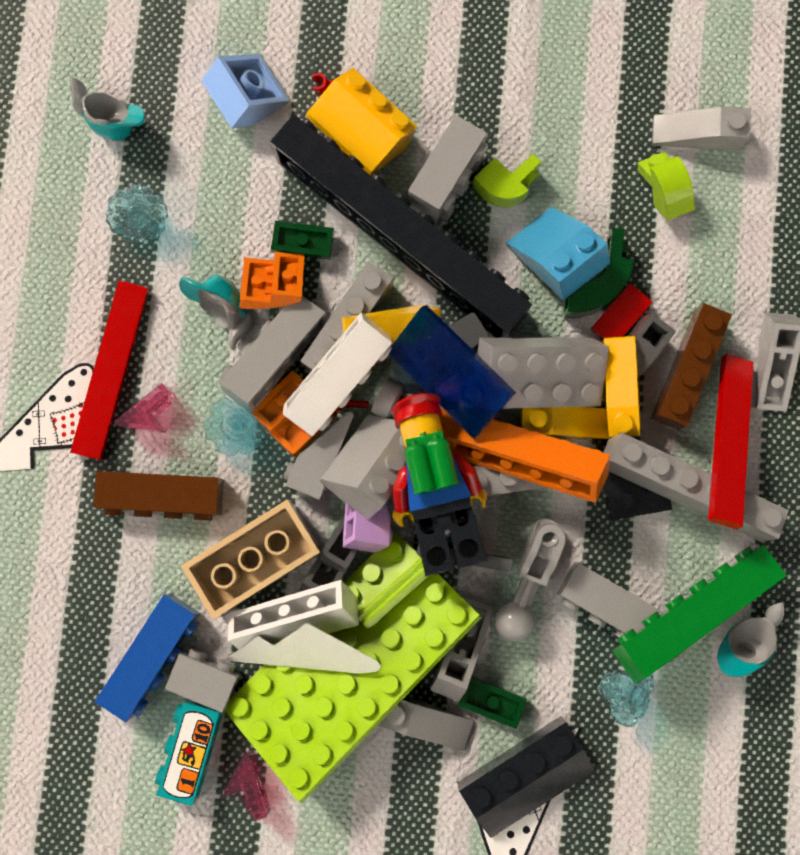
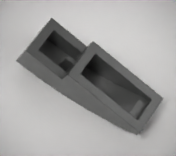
(332, 561)

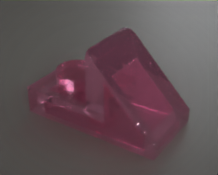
(141, 416)
(248, 778)

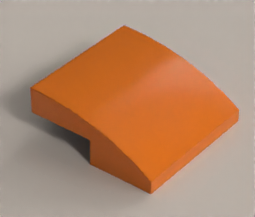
(272, 281)
(270, 416)

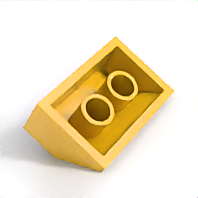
(362, 121)

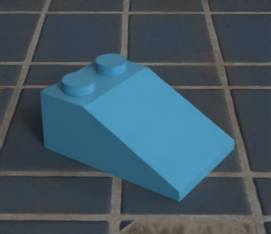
(561, 251)

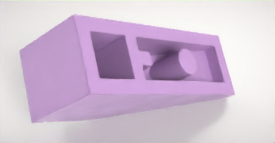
(365, 534)

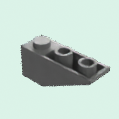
(651, 338)

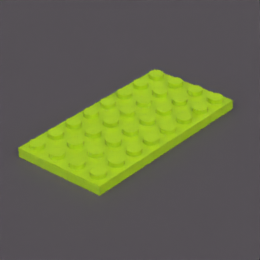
(314, 718)

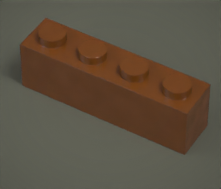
(691, 366)
(158, 494)

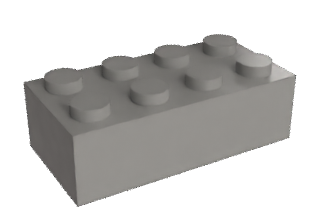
(548, 370)

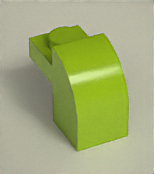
(670, 184)
(505, 188)

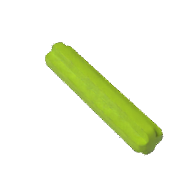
(392, 595)

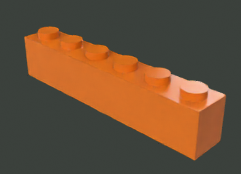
(531, 457)

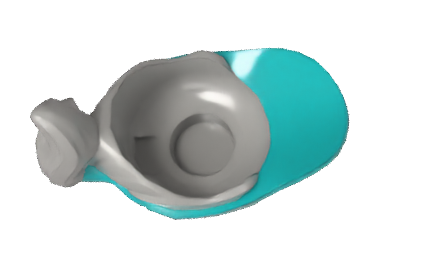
(105, 114)
(222, 301)
(750, 643)

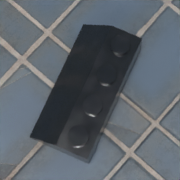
(525, 777)

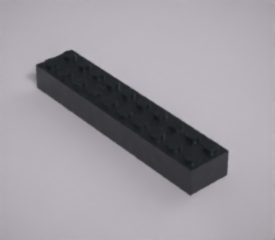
(399, 228)

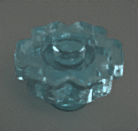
(136, 213)
(232, 428)
(627, 698)

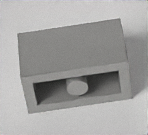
(203, 679)

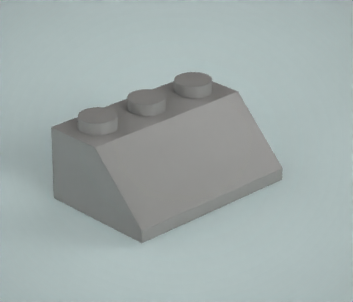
(367, 466)

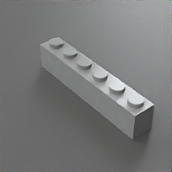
(687, 485)

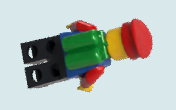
(436, 488)

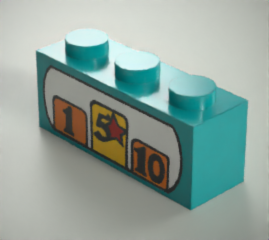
(188, 752)

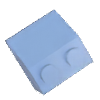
(244, 89)

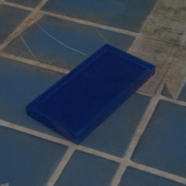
(451, 371)

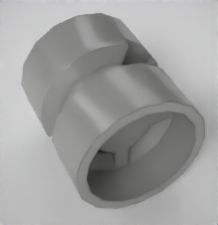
(388, 396)

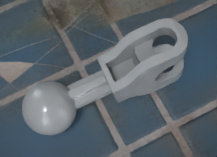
(515, 619)

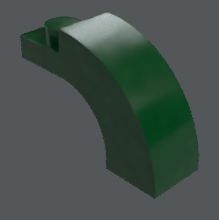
(600, 292)

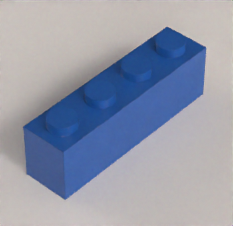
(148, 657)

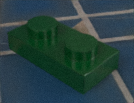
(303, 239)
(493, 702)

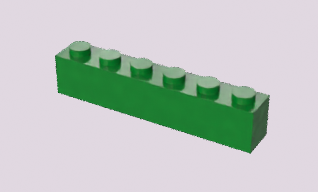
(698, 613)

